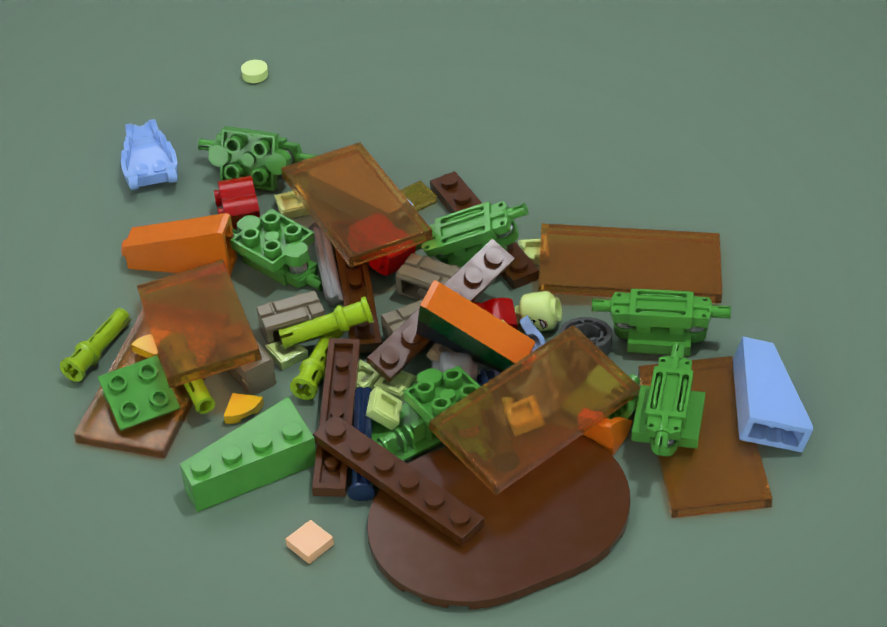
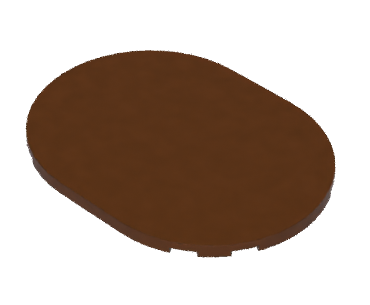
(532, 535)

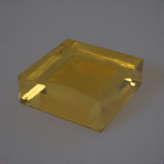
(419, 195)

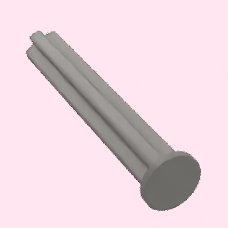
(327, 266)

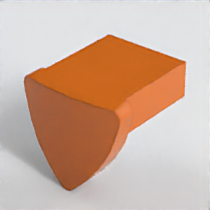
(610, 433)

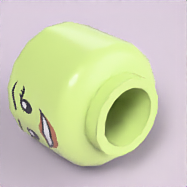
(541, 308)

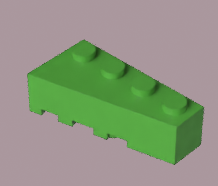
(250, 457)

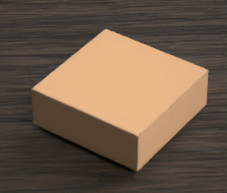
(309, 541)

